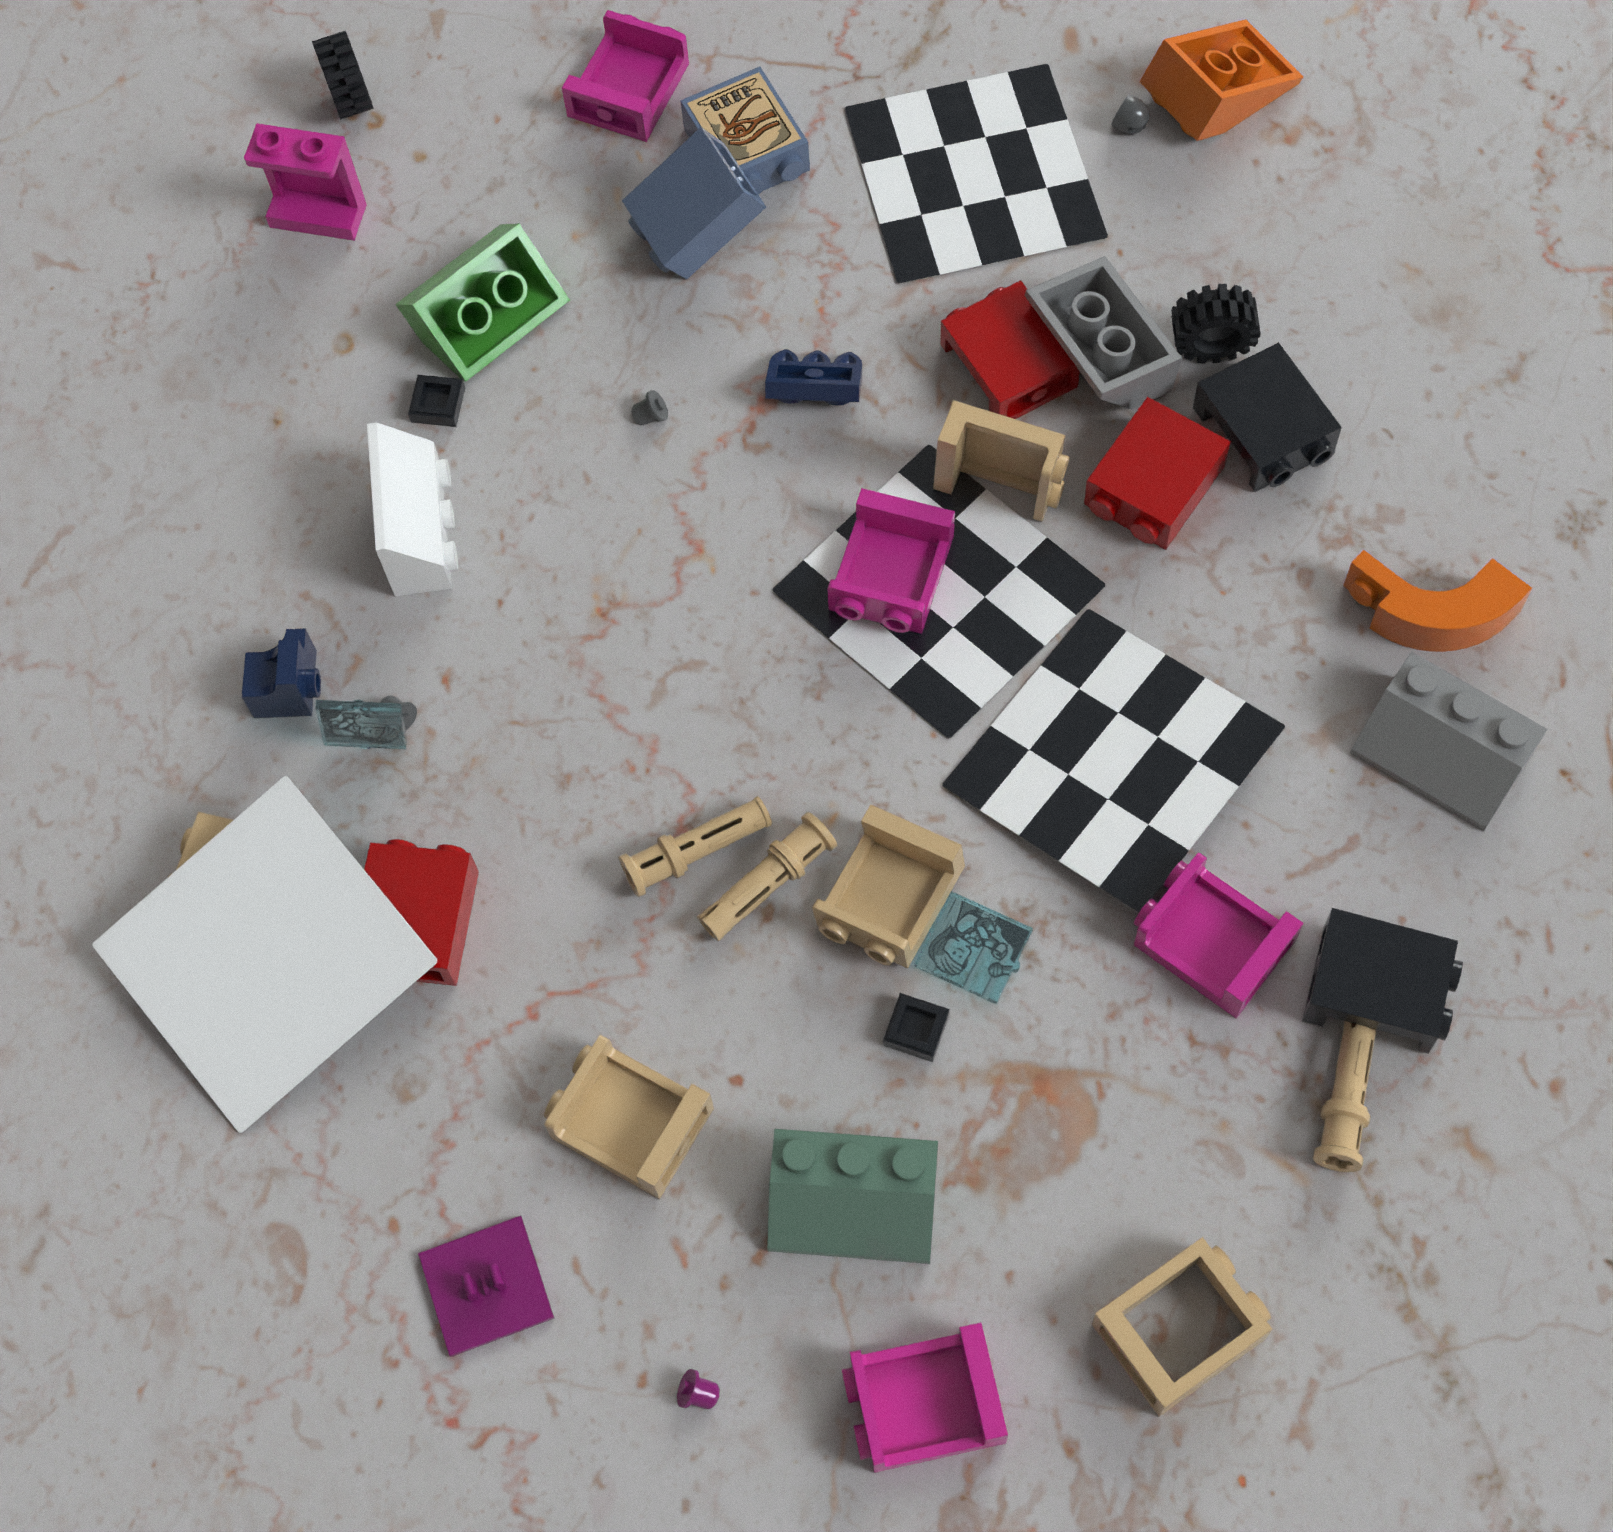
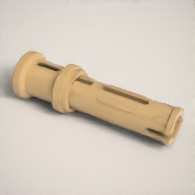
(673, 855)
(784, 862)
(1345, 1111)

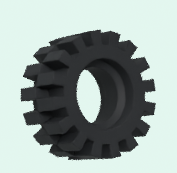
(342, 74)
(1215, 323)

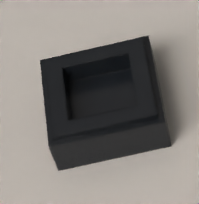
(436, 400)
(916, 1027)

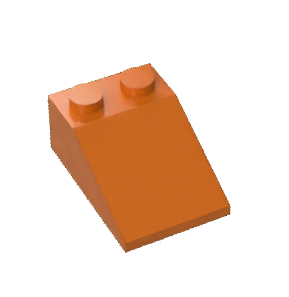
(1217, 77)

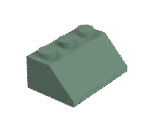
(852, 1196)

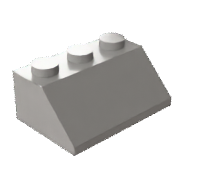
(1107, 333)
(1448, 741)

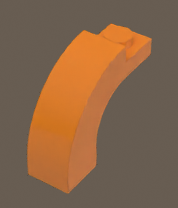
(1436, 618)

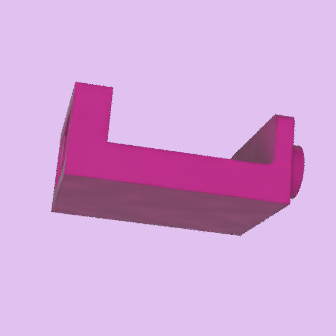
(628, 77)
(309, 181)
(892, 562)
(1213, 936)
(926, 1400)

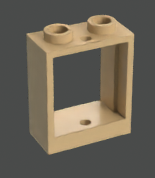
(1139, 1360)

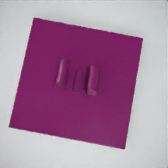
(486, 1286)

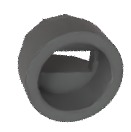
(1131, 115)

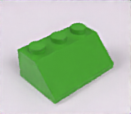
(483, 301)

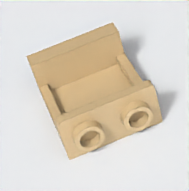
(1002, 453)
(890, 888)
(627, 1117)

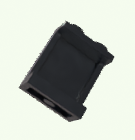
(1269, 416)
(1383, 978)

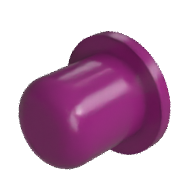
(697, 1391)

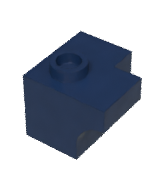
(282, 678)

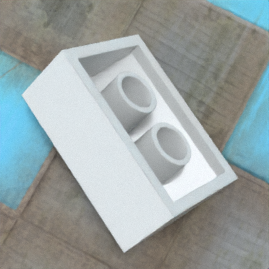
(411, 511)

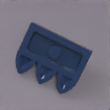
(814, 378)

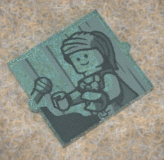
(361, 724)
(973, 947)

